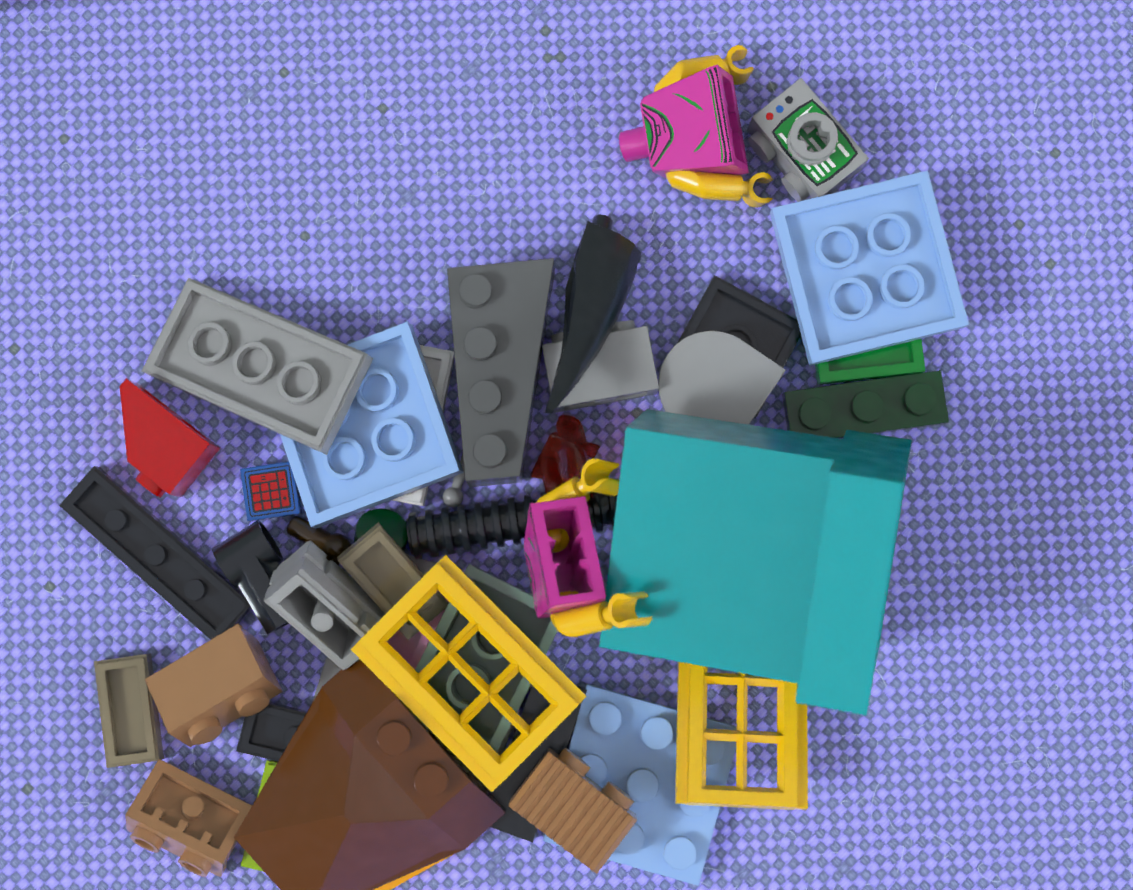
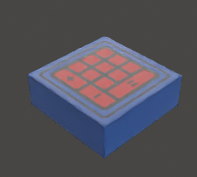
(270, 492)

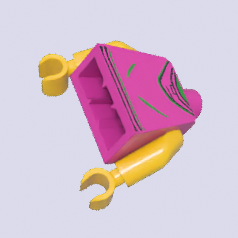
(696, 130)
(565, 559)

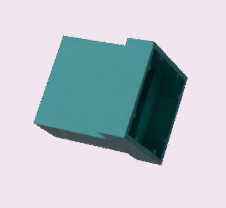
(758, 550)

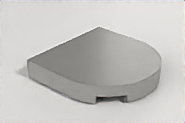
(716, 378)

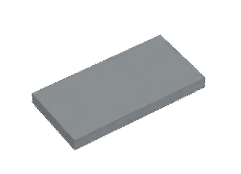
(258, 365)

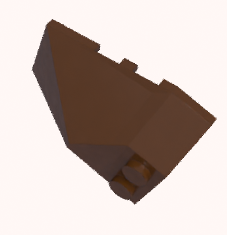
(362, 794)

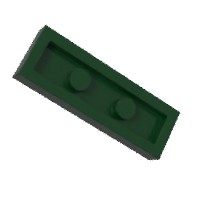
(868, 406)

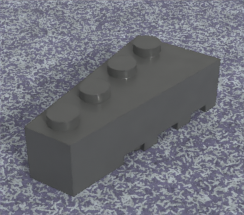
(498, 344)

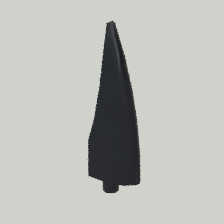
(593, 300)

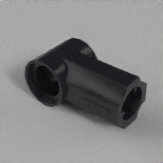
(249, 563)

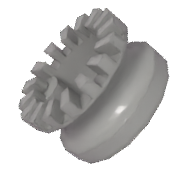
(798, 148)

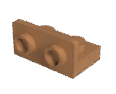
(186, 819)

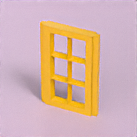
(432, 708)
(693, 737)

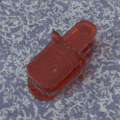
(564, 454)

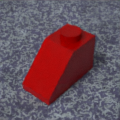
(161, 443)

